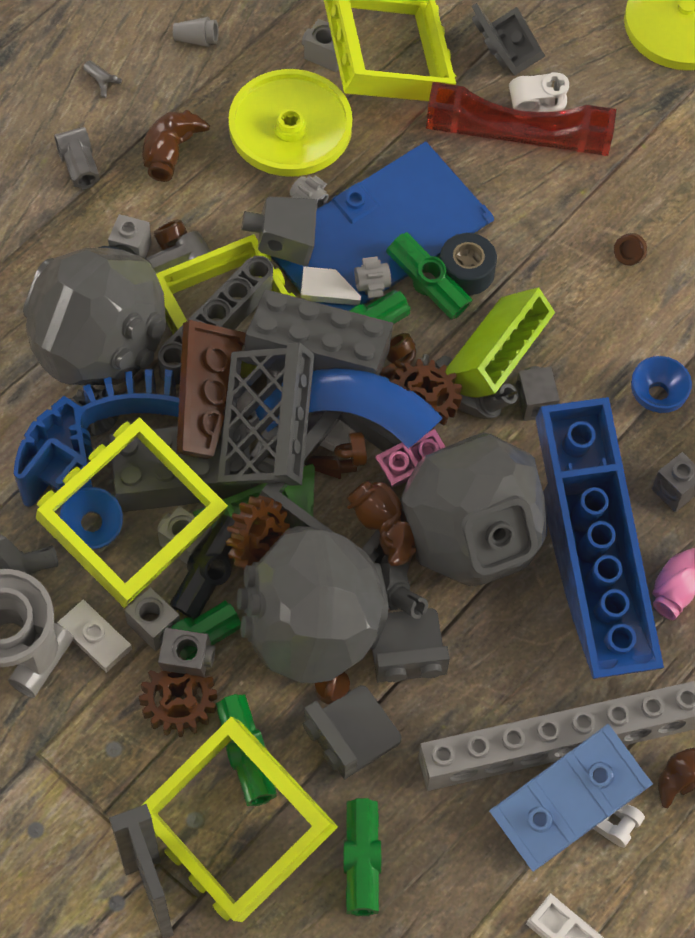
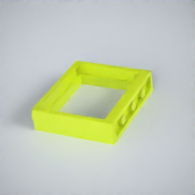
(388, 84)
(205, 268)
(76, 478)
(200, 877)

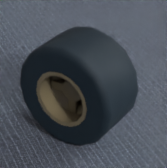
(470, 261)

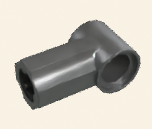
(76, 151)
(186, 248)

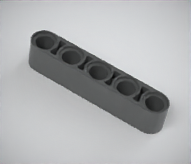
(223, 306)

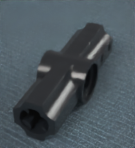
(200, 582)

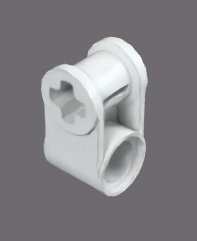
(536, 93)

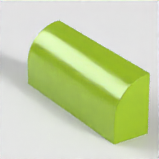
(500, 342)

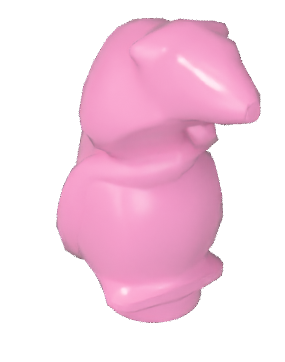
(675, 585)

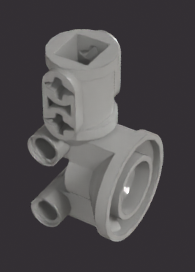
(39, 642)

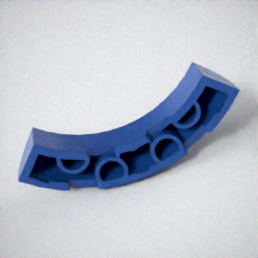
(367, 396)

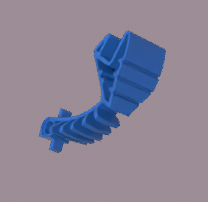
(61, 436)

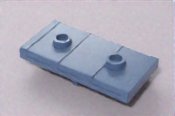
(570, 797)

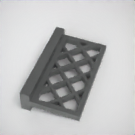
(292, 413)
(139, 852)

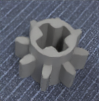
(310, 188)
(372, 277)

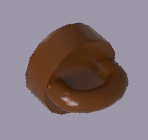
(169, 232)
(630, 249)
(399, 347)
(354, 449)
(332, 690)

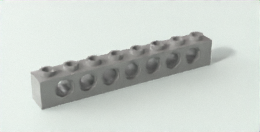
(553, 735)

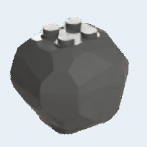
(95, 315)
(476, 510)
(313, 605)

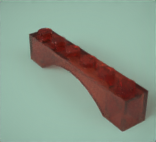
(576, 129)

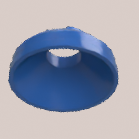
(664, 373)
(93, 501)

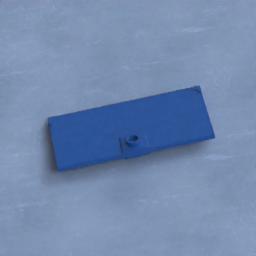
(408, 196)

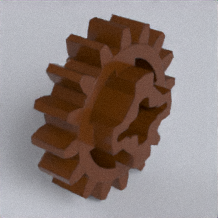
(432, 386)
(255, 530)
(188, 709)

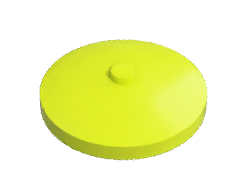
(663, 31)
(290, 122)

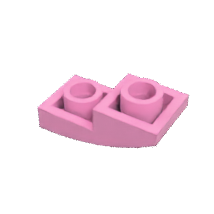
(400, 461)

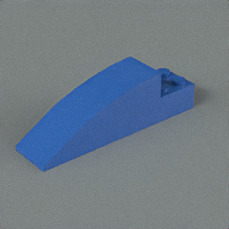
(596, 538)

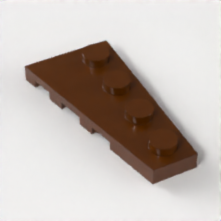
(204, 385)

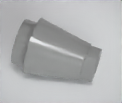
(197, 31)

